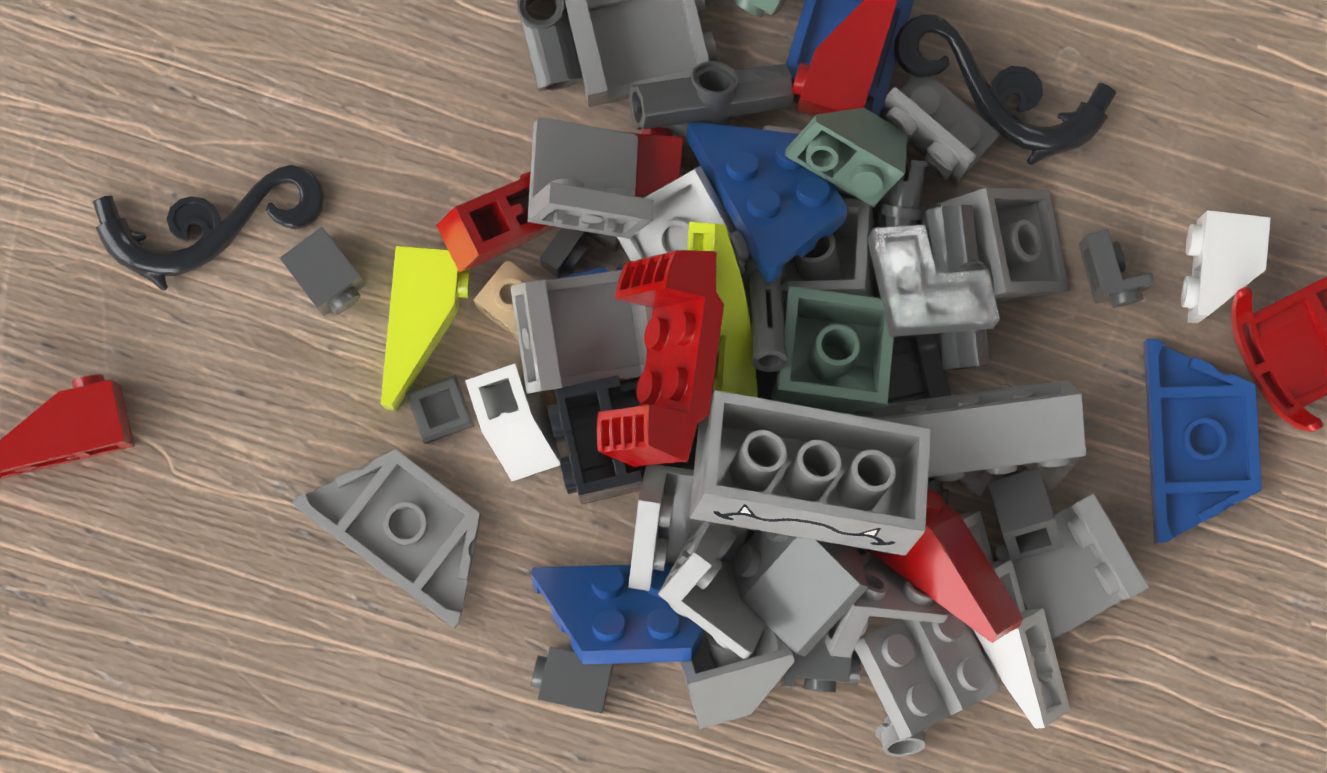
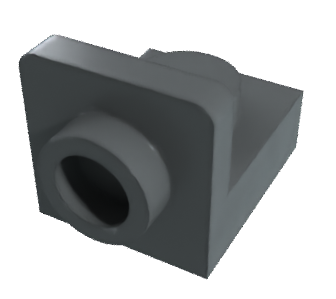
(570, 248)
(1104, 265)

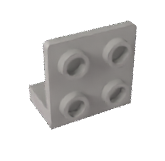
(939, 127)
(585, 179)
(665, 523)
(1083, 575)
(707, 592)
(886, 597)

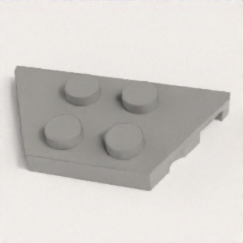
(403, 528)

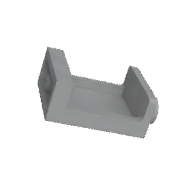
(636, 43)
(577, 331)

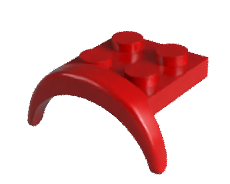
(1286, 350)

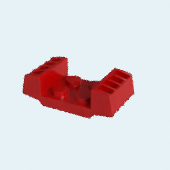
(679, 358)

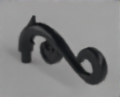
(990, 98)
(154, 265)

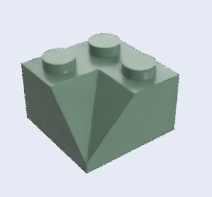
(834, 351)

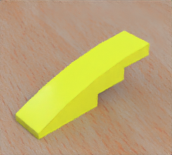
(735, 352)

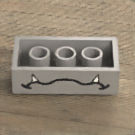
(811, 473)

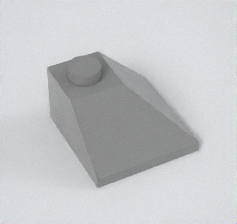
(732, 687)

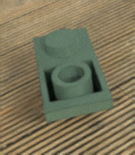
(852, 152)

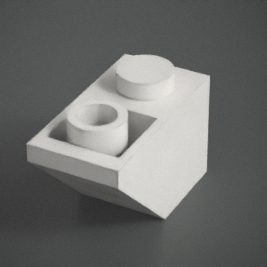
(1226, 255)
(514, 422)

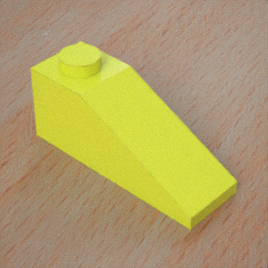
(421, 310)

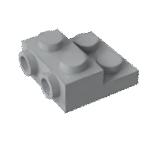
(926, 671)

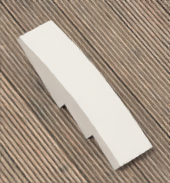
(1027, 654)

